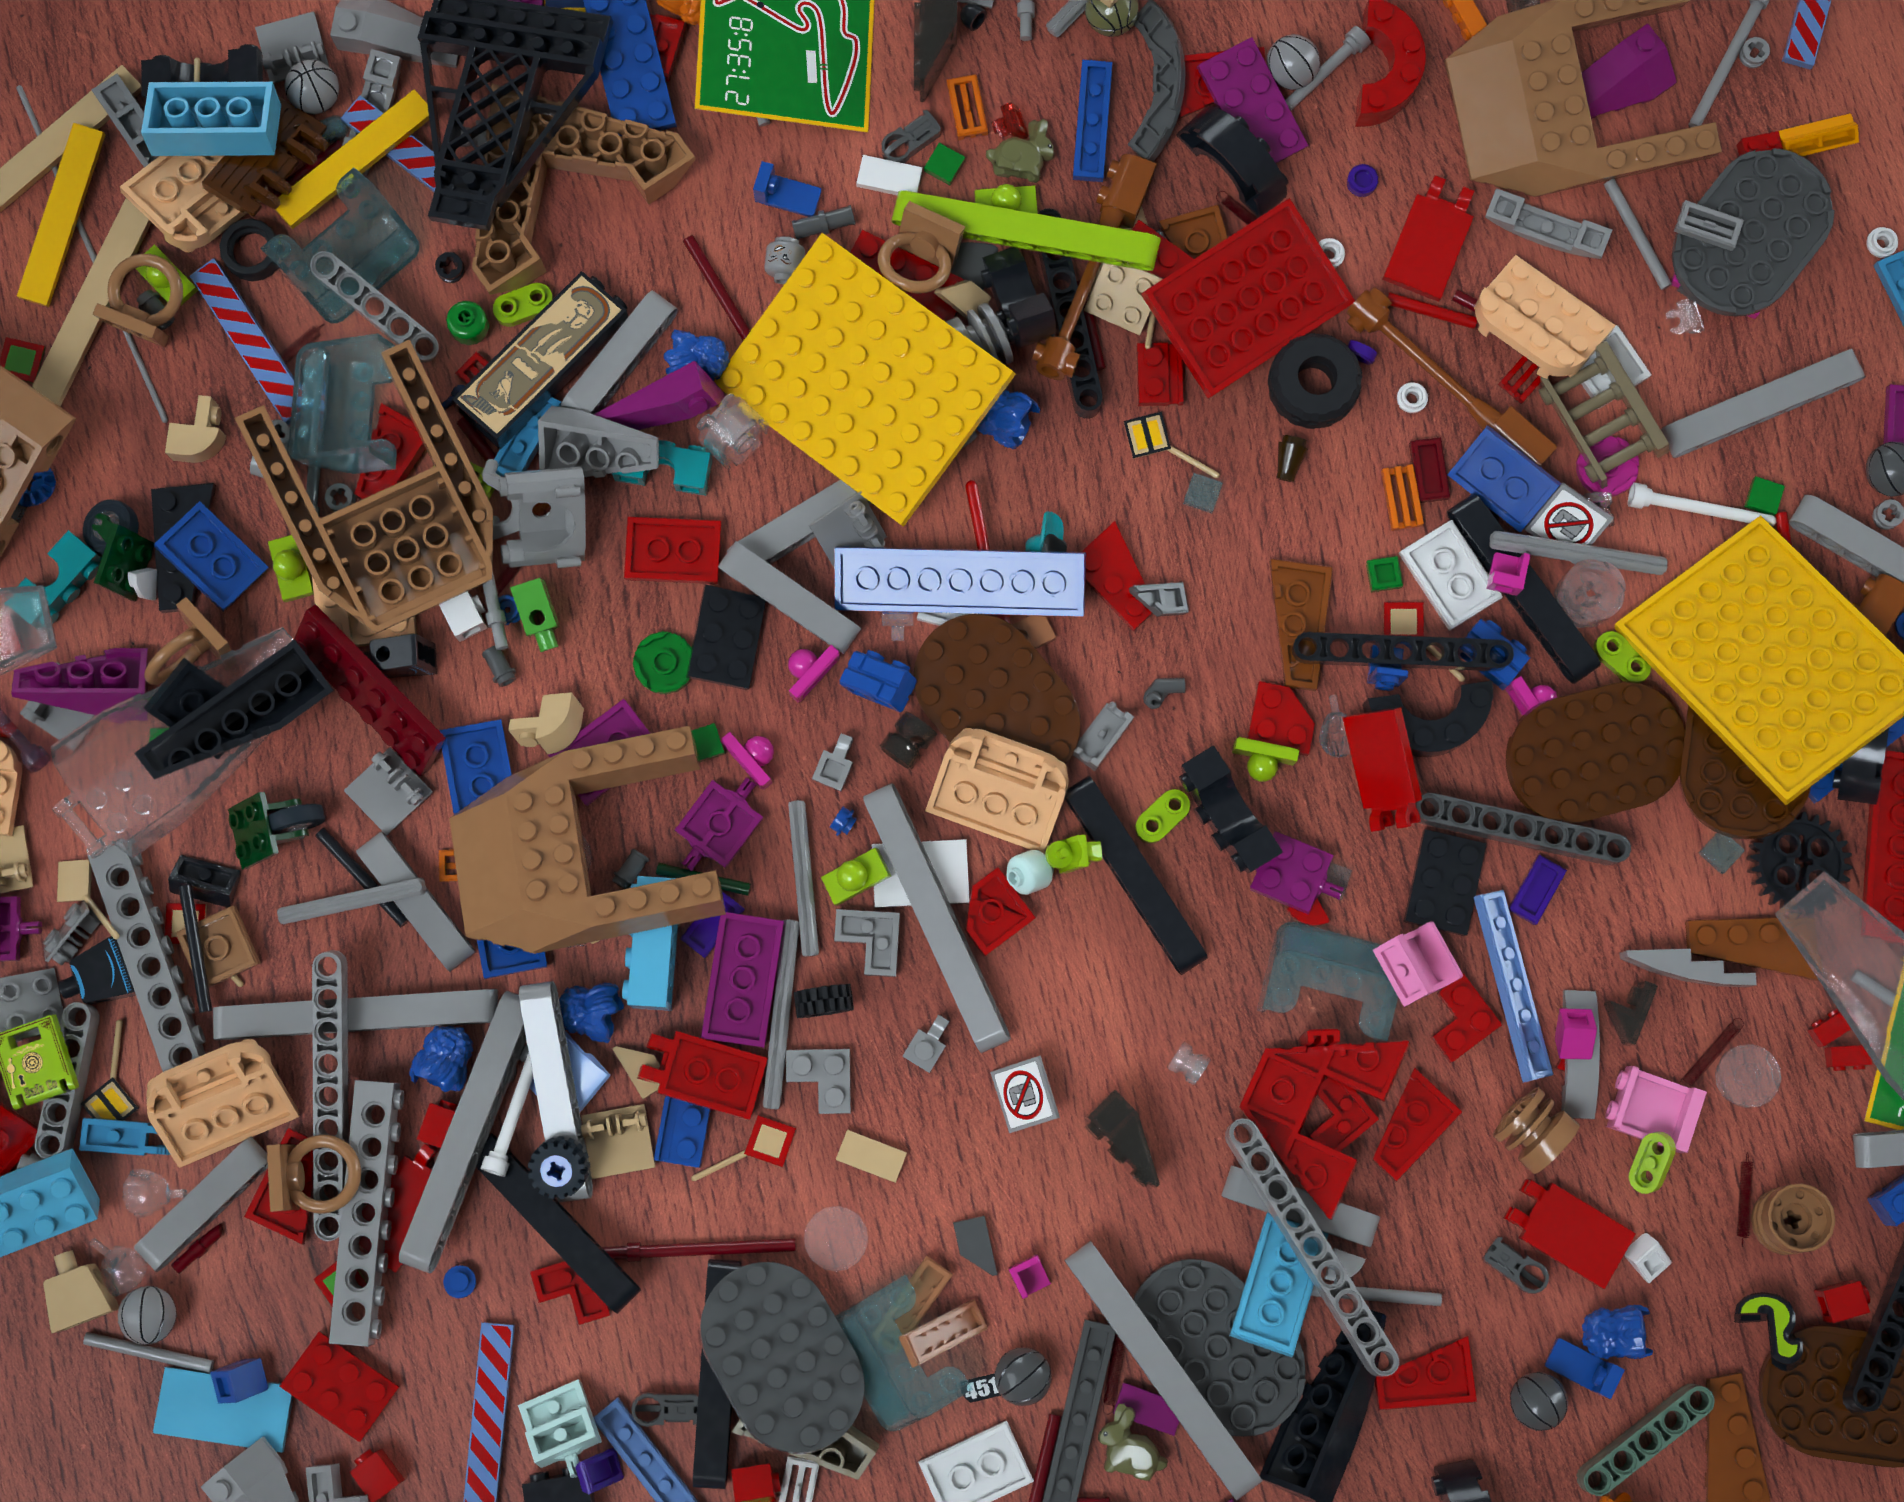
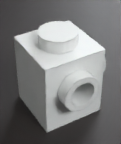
(464, 615)

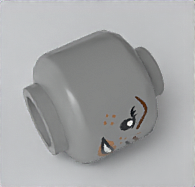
(783, 258)

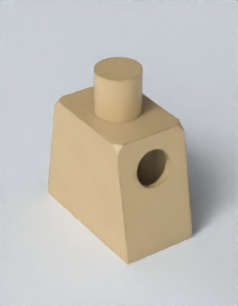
(76, 1294)

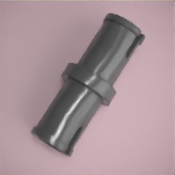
(823, 222)

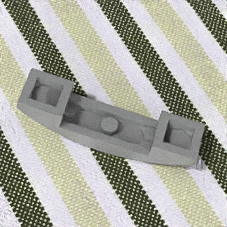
(380, 84)
(1547, 228)
(1582, 1075)

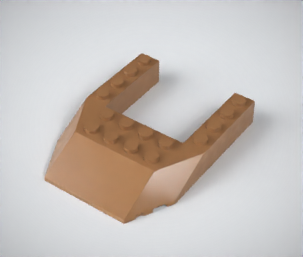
(1528, 107)
(401, 544)
(526, 859)

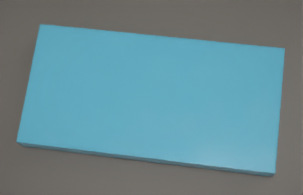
(1274, 1292)
(191, 1411)

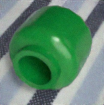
(467, 332)

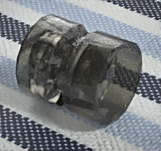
(908, 740)

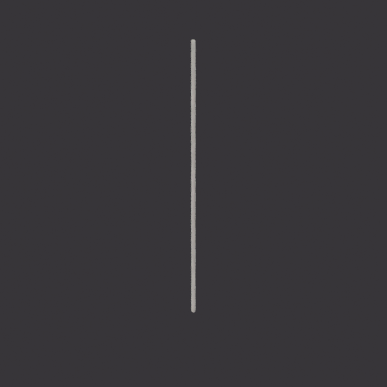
(93, 256)

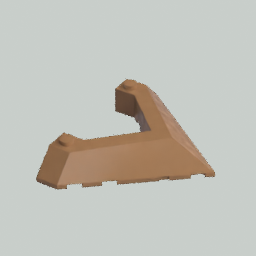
(583, 145)

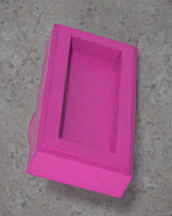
(810, 670)
(1525, 698)
(755, 753)

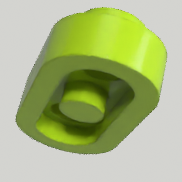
(523, 306)
(1620, 660)
(1163, 816)
(1650, 1159)

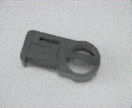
(916, 136)
(1511, 1265)
(671, 1408)

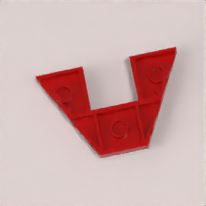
(1286, 1090)

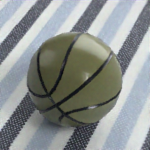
(1113, 20)

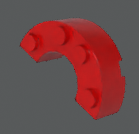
(1406, 55)

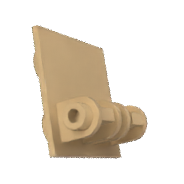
(1118, 296)
(15, 862)
(618, 1141)

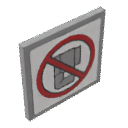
(1569, 518)
(1025, 1094)

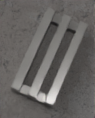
(1705, 236)

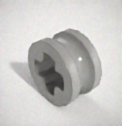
(1761, 45)
(338, 488)
(1879, 518)

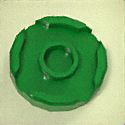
(662, 662)

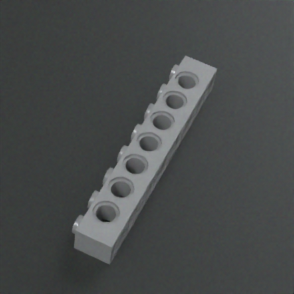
(138, 957)
(344, 1327)

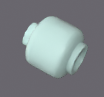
(1029, 872)

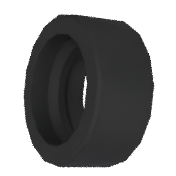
(231, 237)

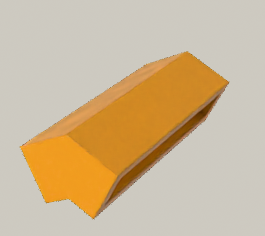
(1820, 135)

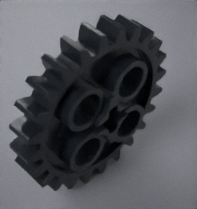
(1771, 858)

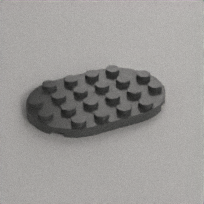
(1784, 225)
(1193, 1313)
(782, 1358)

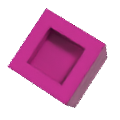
(1508, 573)
(1575, 1033)
(1029, 1276)

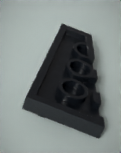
(168, 508)

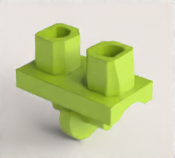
(1073, 853)

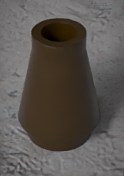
(1290, 457)

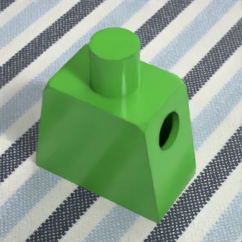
(533, 598)

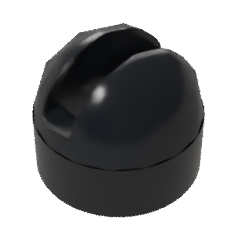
(972, 16)

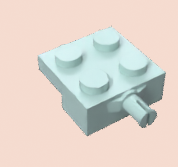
(559, 1426)

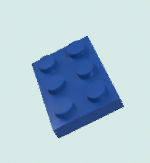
(1504, 478)
(211, 556)

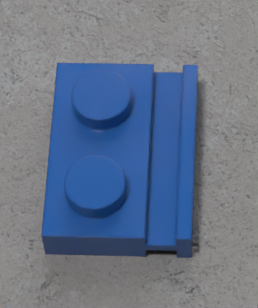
(682, 1133)

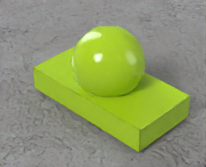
(1009, 197)
(159, 280)
(290, 569)
(1264, 757)
(856, 876)

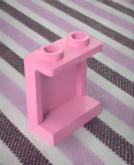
(1418, 963)
(1654, 1105)

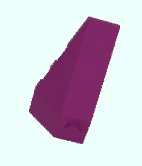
(1629, 73)
(667, 400)
(86, 683)

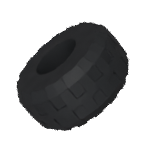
(1321, 353)

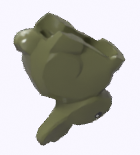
(1023, 157)
(1127, 1451)

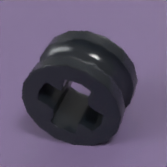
(444, 260)

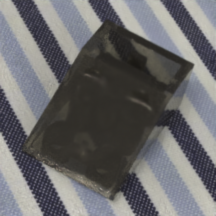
(933, 41)
(1122, 1129)

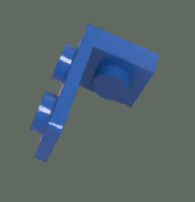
(784, 192)
(1386, 677)
(1584, 1368)

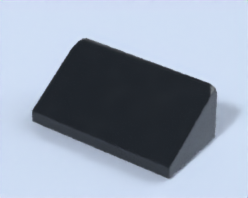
(208, 880)

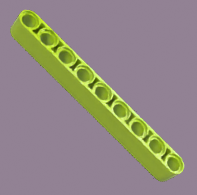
(1040, 232)

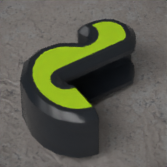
(1781, 1321)

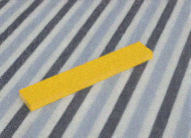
(359, 152)
(61, 215)

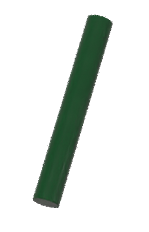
(726, 884)

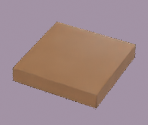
(224, 946)

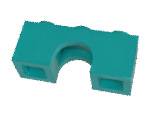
(690, 465)
(76, 566)

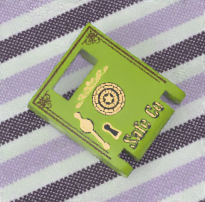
(36, 1067)

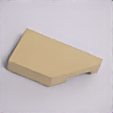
(963, 296)
(632, 1061)

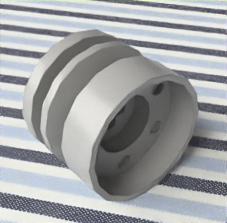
(985, 332)

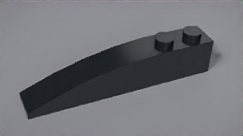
(242, 712)
(1324, 1427)

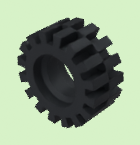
(823, 1001)

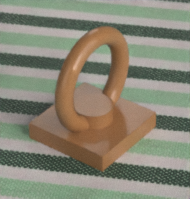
(927, 237)
(133, 319)
(199, 634)
(288, 1177)

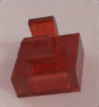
(1011, 122)

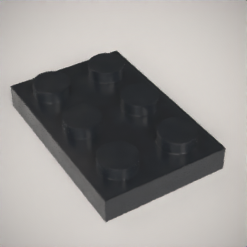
(726, 637)
(182, 694)
(1445, 882)

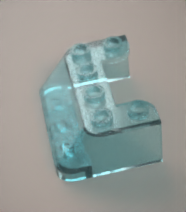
(365, 238)
(337, 404)
(1332, 965)
(892, 1387)

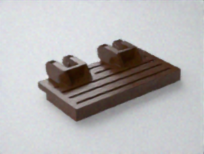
(244, 178)

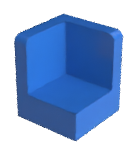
(239, 1380)

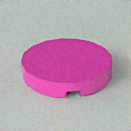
(1620, 477)

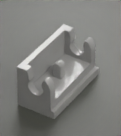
(1102, 735)

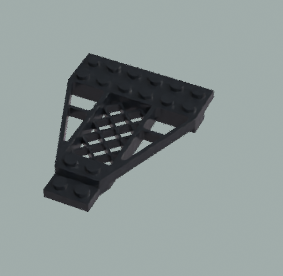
(513, 35)

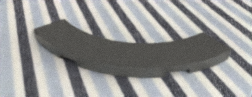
(1167, 81)

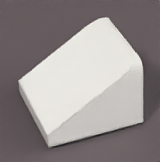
(1647, 1257)

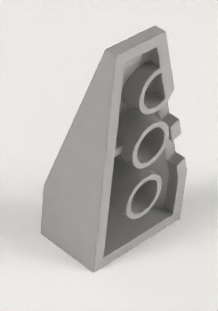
(381, 27)
(594, 443)
(252, 1477)

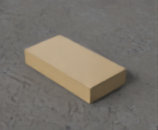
(871, 1156)

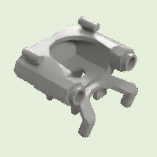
(548, 538)

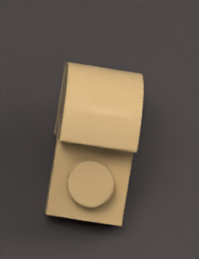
(197, 441)
(554, 728)

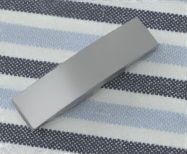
(125, 115)
(1678, 965)

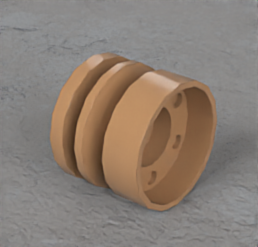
(1531, 1126)
(1810, 1214)

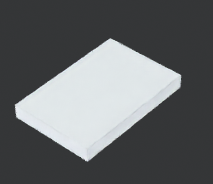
(1449, 575)
(949, 863)
(977, 1467)

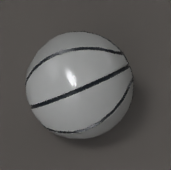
(1293, 61)
(312, 86)
(147, 1315)

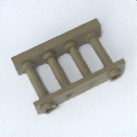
(1635, 414)

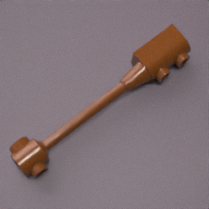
(1118, 207)
(1372, 314)
(1882, 601)

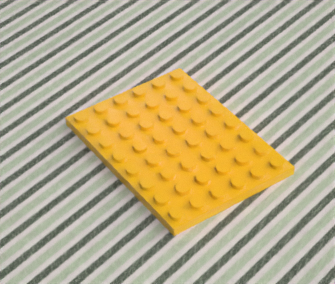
(864, 379)
(1771, 658)

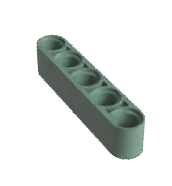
(1661, 1438)

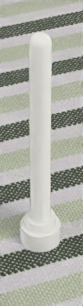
(1642, 496)
(496, 1161)

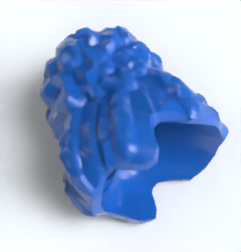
(705, 350)
(1009, 418)
(591, 1010)
(443, 1058)
(1616, 1332)

